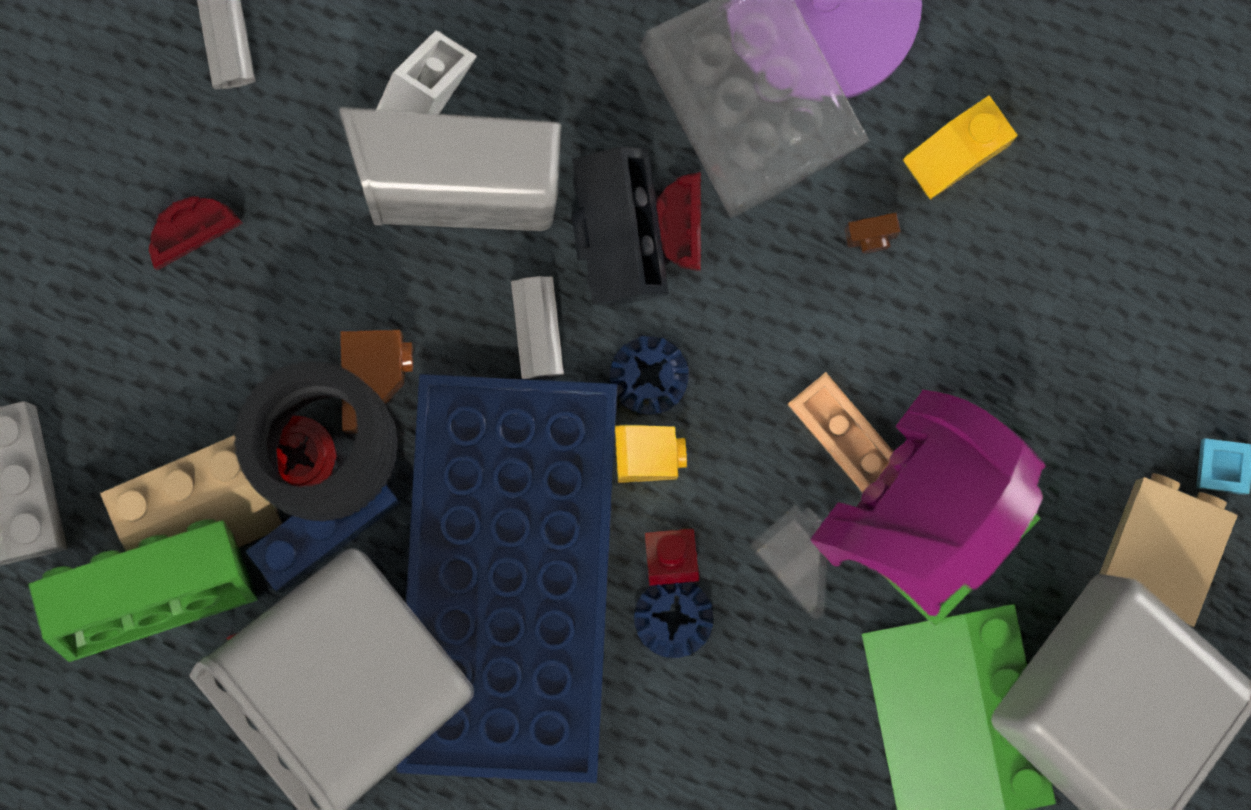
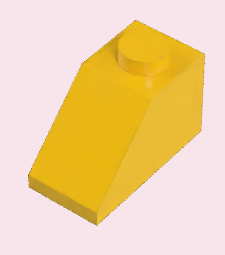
(960, 147)
(649, 453)

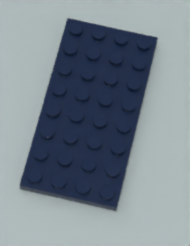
(514, 569)

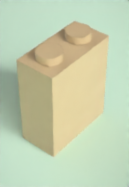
(1170, 543)

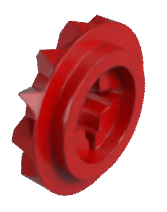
(319, 449)

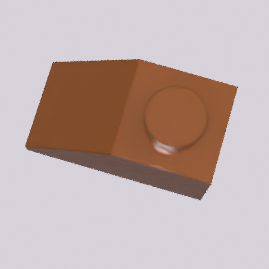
(379, 361)

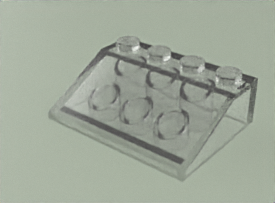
(752, 96)

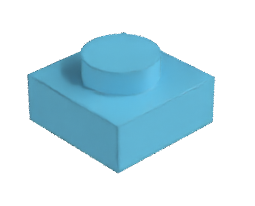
(1224, 466)

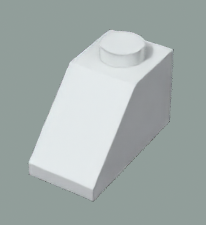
(427, 77)

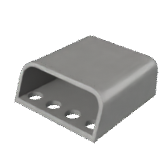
(455, 169)
(334, 684)
(1124, 702)

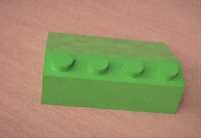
(937, 709)

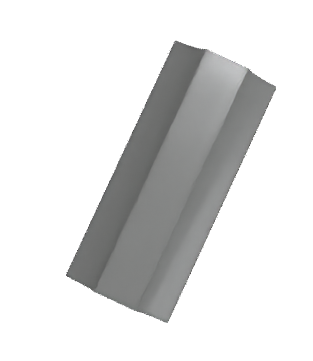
(226, 43)
(537, 328)

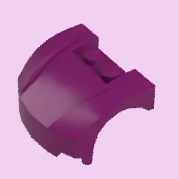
(942, 504)

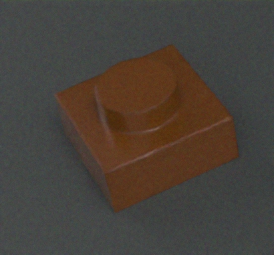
(872, 233)

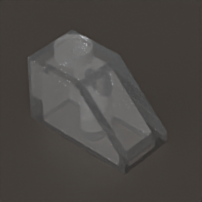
(794, 559)

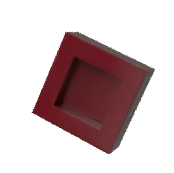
(671, 557)

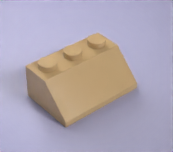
(187, 491)

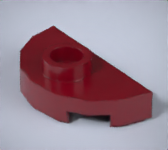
(681, 221)
(187, 227)

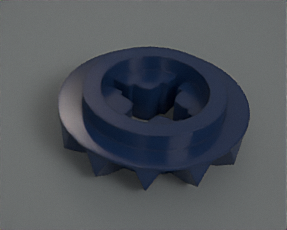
(647, 398)
(688, 637)

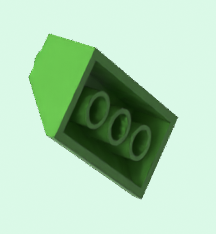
(142, 590)

